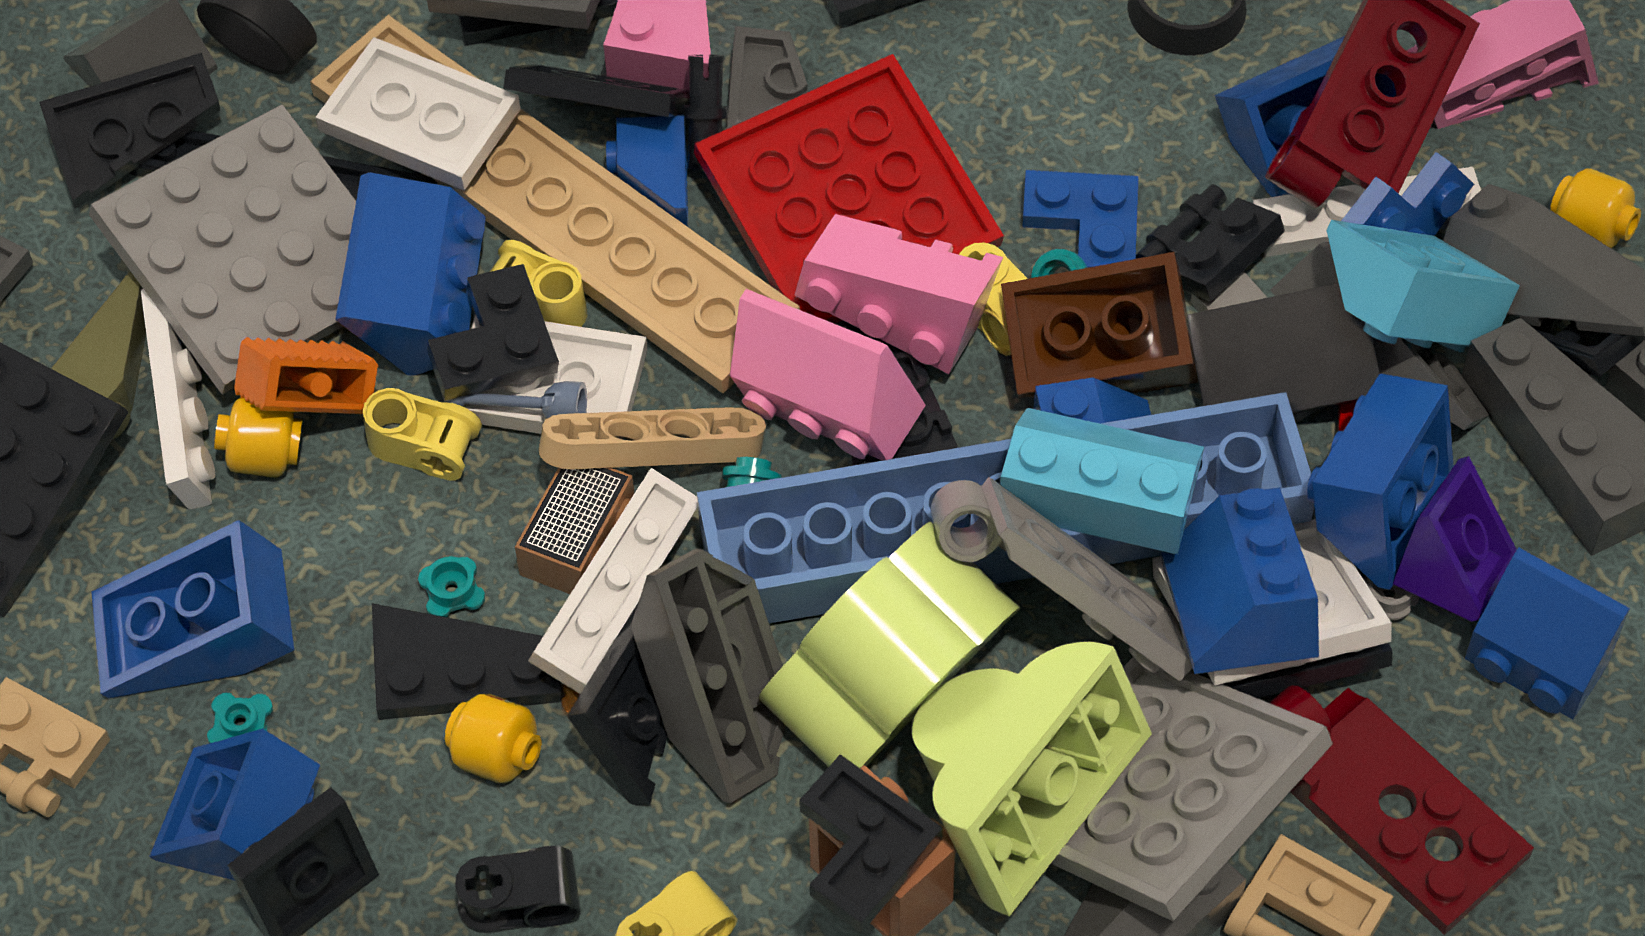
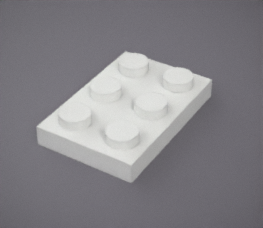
(418, 113)
(600, 358)

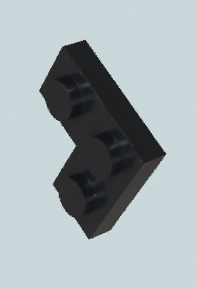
(505, 348)
(881, 840)

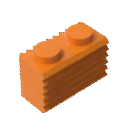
(304, 376)

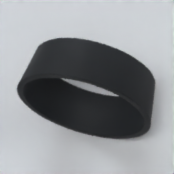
(260, 31)
(1182, 38)

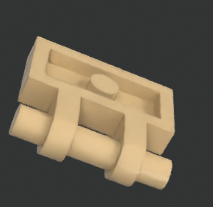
(49, 740)

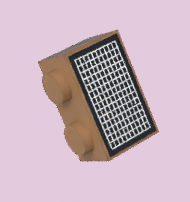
(572, 524)

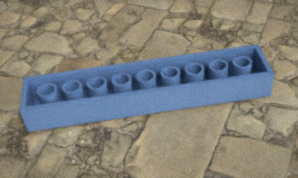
(825, 529)

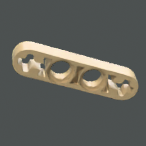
(594, 440)

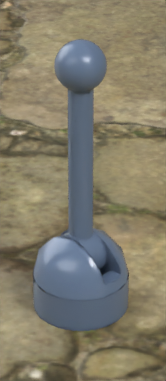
(560, 398)

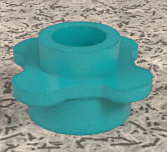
(446, 572)
(229, 708)

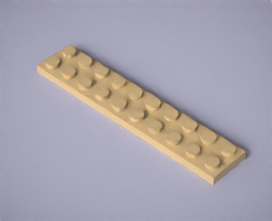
(576, 211)

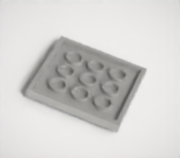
(237, 240)
(1190, 790)

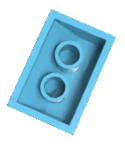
(1416, 286)
(1103, 478)

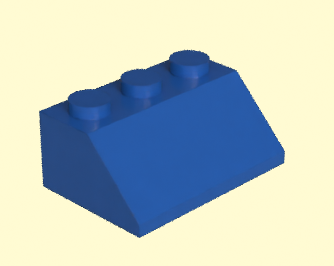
(1266, 107)
(409, 267)
(1383, 473)
(1243, 585)

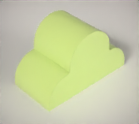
(886, 649)
(1026, 760)

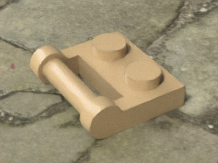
(1310, 893)

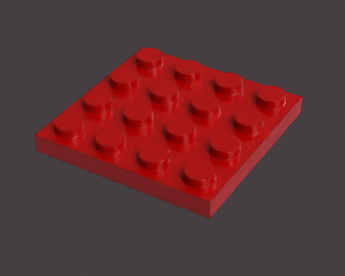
(848, 151)

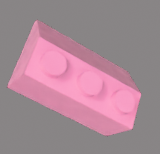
(821, 378)

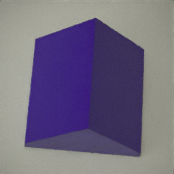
(1457, 546)

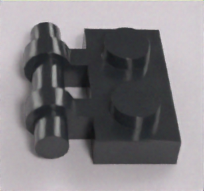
(1225, 243)

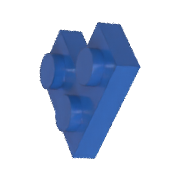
(1095, 204)
(1423, 206)

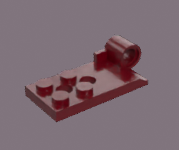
(1356, 127)
(1379, 759)

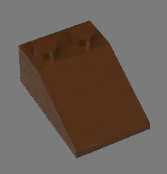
(1102, 323)

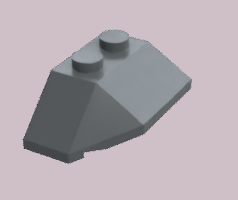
(707, 664)

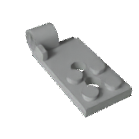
(1106, 596)

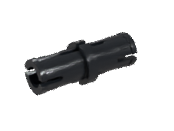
(705, 102)

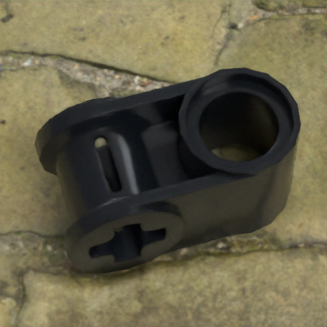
(525, 887)

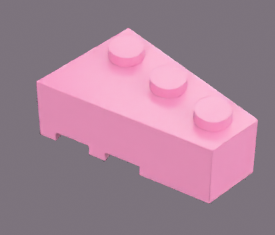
(653, 41)
(1516, 53)
(898, 289)

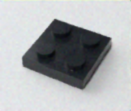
(304, 867)

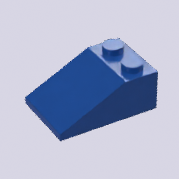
(194, 615)

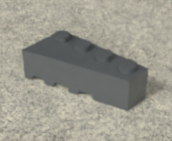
(1565, 430)

